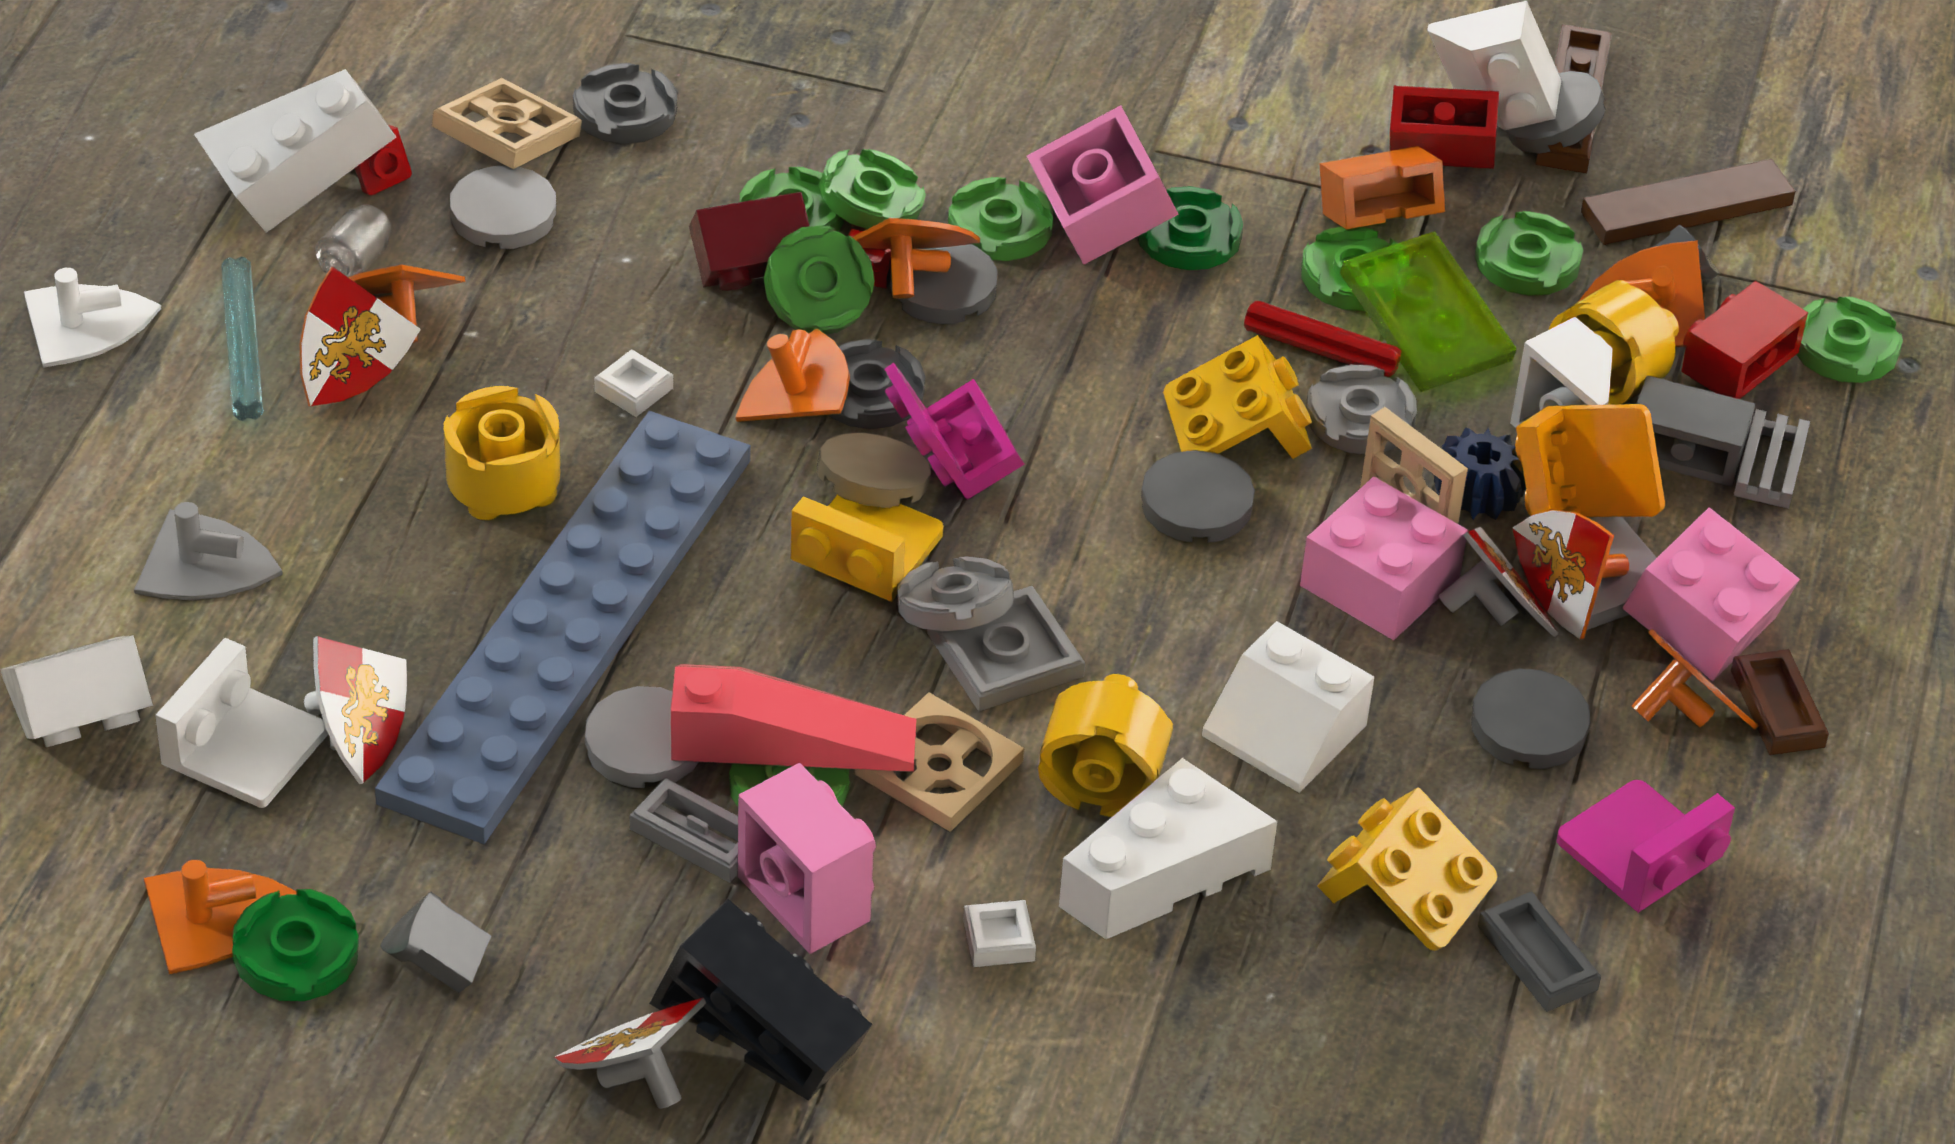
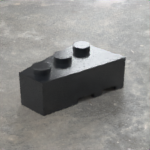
(763, 1001)

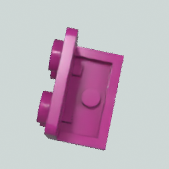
(960, 431)
(1645, 843)

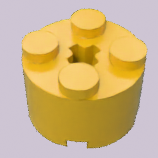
(1634, 328)
(502, 452)
(1103, 744)

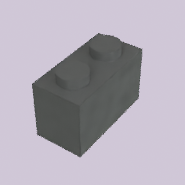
(1697, 429)

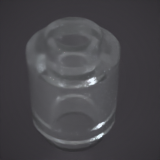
(354, 240)

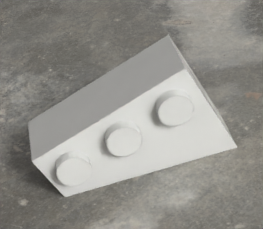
(295, 146)
(1163, 847)

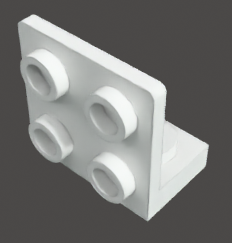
(233, 734)

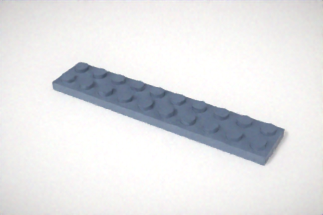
(562, 628)

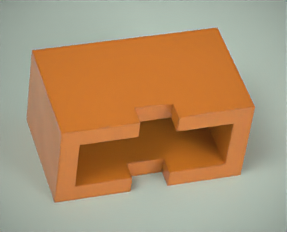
(1382, 187)

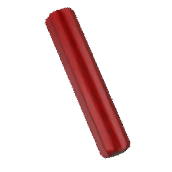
(1321, 337)

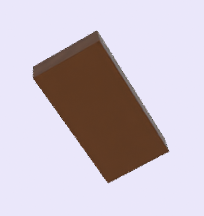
(1779, 702)

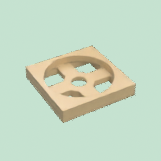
(507, 100)
(1416, 454)
(968, 734)

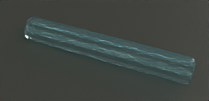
(242, 338)

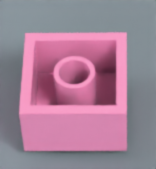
(1102, 185)
(1383, 557)
(1710, 593)
(805, 857)

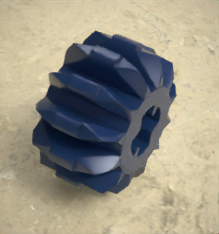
(1493, 474)

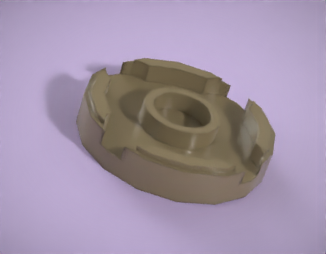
(873, 469)

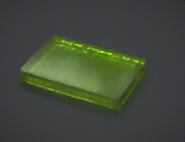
(1428, 311)

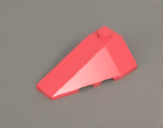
(765, 720)

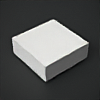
(633, 383)
(999, 933)

